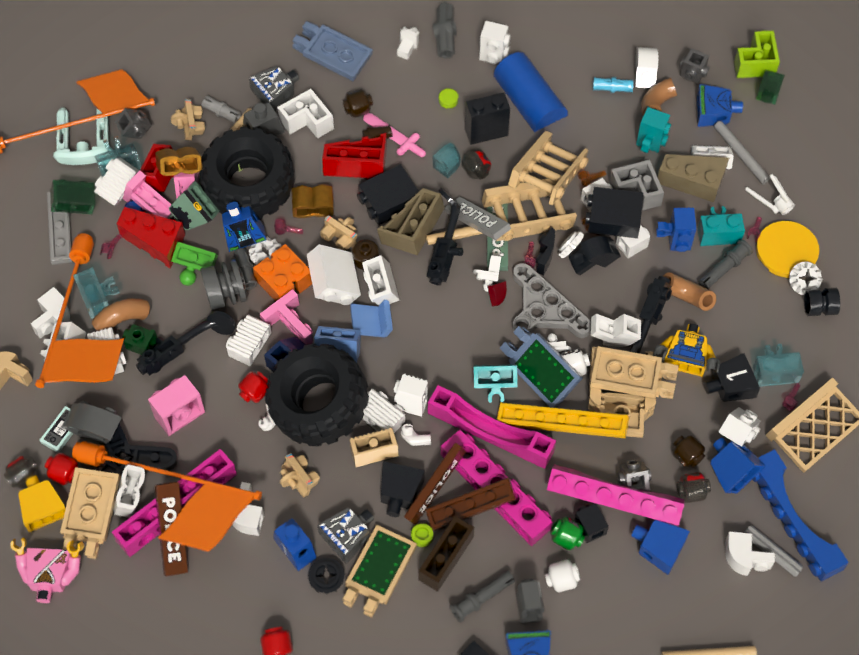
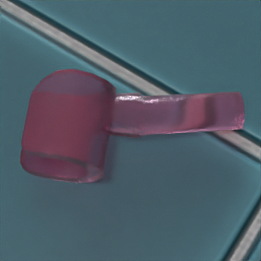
(281, 228)
(755, 230)
(109, 247)
(529, 259)
(789, 402)

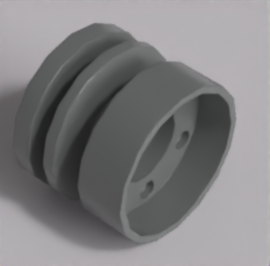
(223, 284)

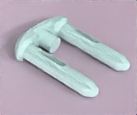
(82, 154)

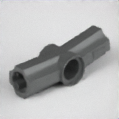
(445, 30)

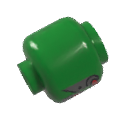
(567, 533)

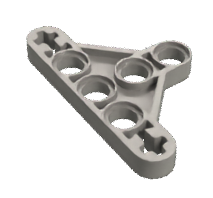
(551, 312)

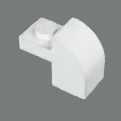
(646, 66)
(51, 306)
(618, 332)
(251, 518)
(742, 558)

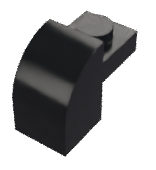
(594, 251)

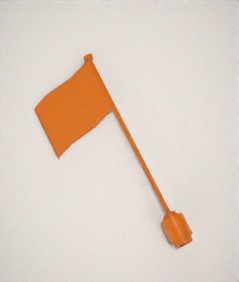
(108, 93)
(79, 358)
(206, 513)

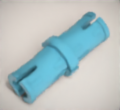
(613, 85)

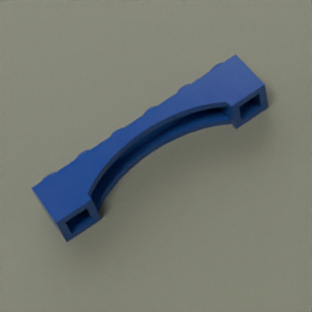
(822, 557)

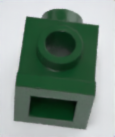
(146, 339)

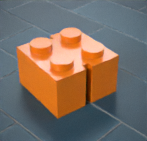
(280, 272)

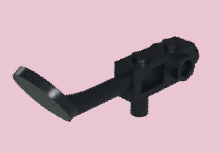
(445, 247)
(658, 294)
(170, 348)

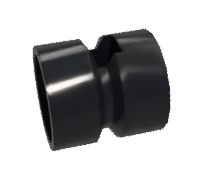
(826, 301)

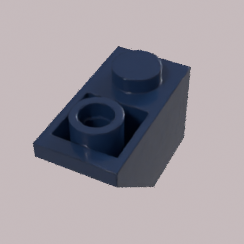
(280, 351)

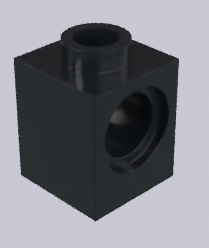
(592, 521)

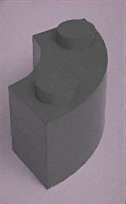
(92, 421)

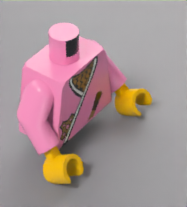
(47, 568)

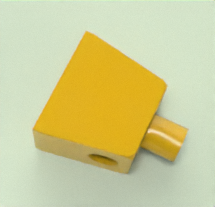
(40, 504)

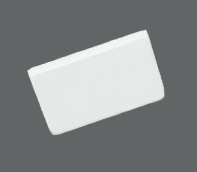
(713, 151)

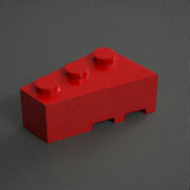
(355, 159)
(151, 233)

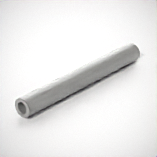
(740, 150)

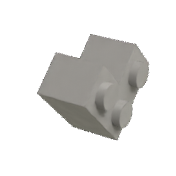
(639, 178)

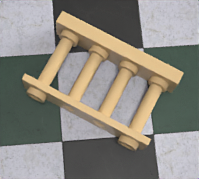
(537, 154)
(524, 191)

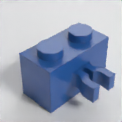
(680, 229)

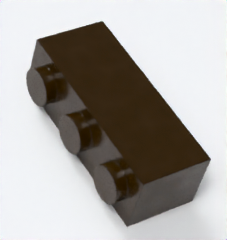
(446, 553)

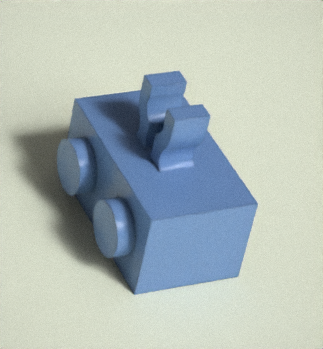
(341, 338)

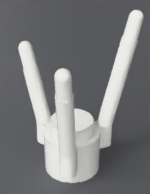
(782, 202)

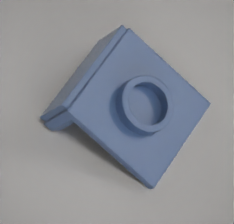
(372, 320)

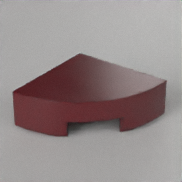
(497, 293)

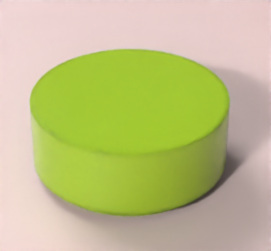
(448, 98)
(422, 535)

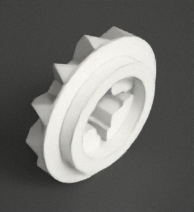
(570, 243)
(255, 251)
(800, 270)

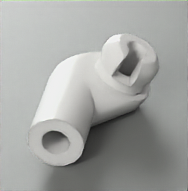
(267, 423)
(413, 438)

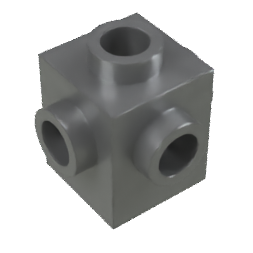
(694, 66)
(132, 123)
(634, 475)

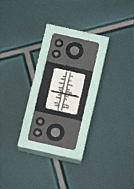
(55, 436)

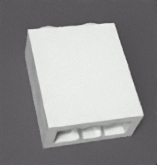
(333, 275)

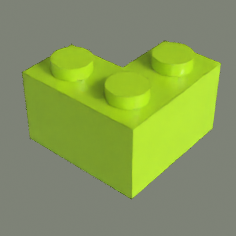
(759, 57)

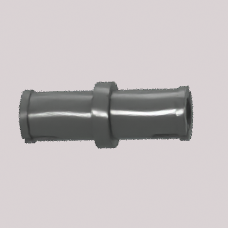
(246, 267)

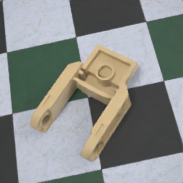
(634, 406)

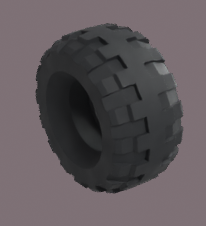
(249, 150)
(301, 373)

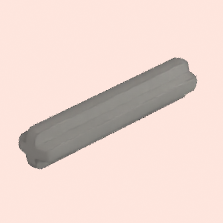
(768, 546)

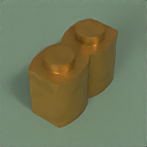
(182, 160)
(312, 201)

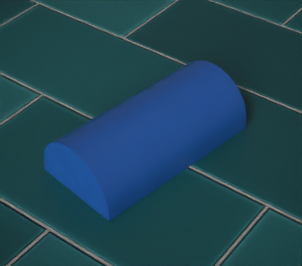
(529, 91)

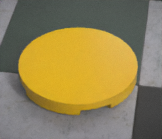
(785, 245)

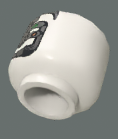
(577, 360)

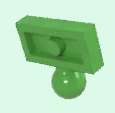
(193, 259)

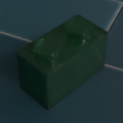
(72, 197)

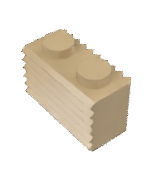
(374, 447)

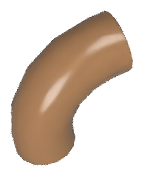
(658, 95)
(691, 292)
(121, 311)

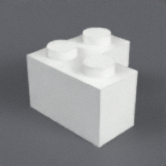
(306, 110)

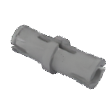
(221, 109)

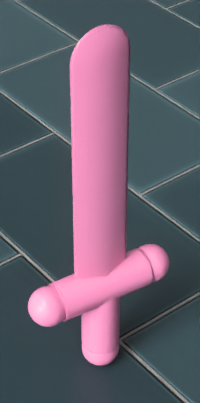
(405, 142)

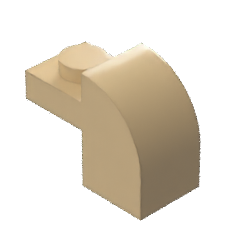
(11, 367)

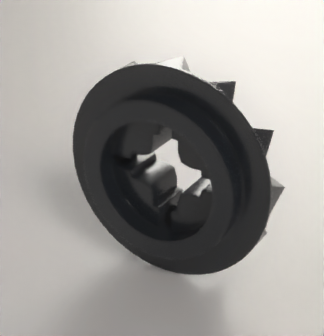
(318, 568)

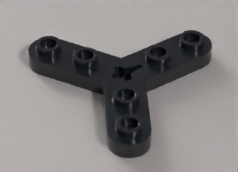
(157, 457)

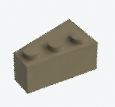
(693, 174)
(411, 225)

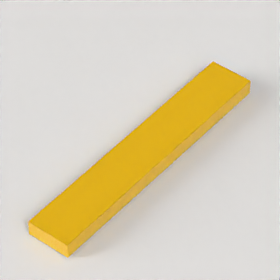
(564, 420)

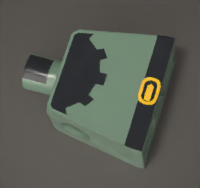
(193, 208)

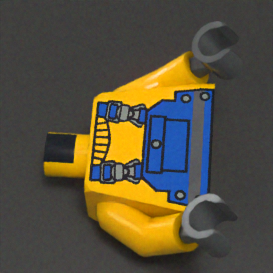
(688, 351)

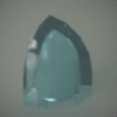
(447, 160)

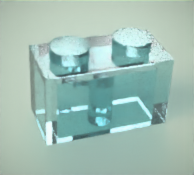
(126, 152)
(93, 292)
(778, 368)

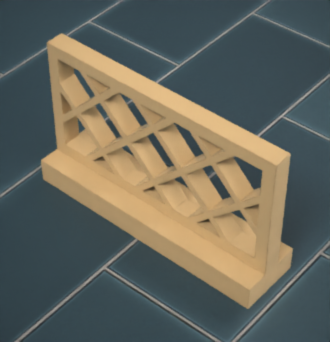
(808, 408)

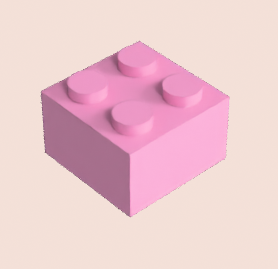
(176, 405)

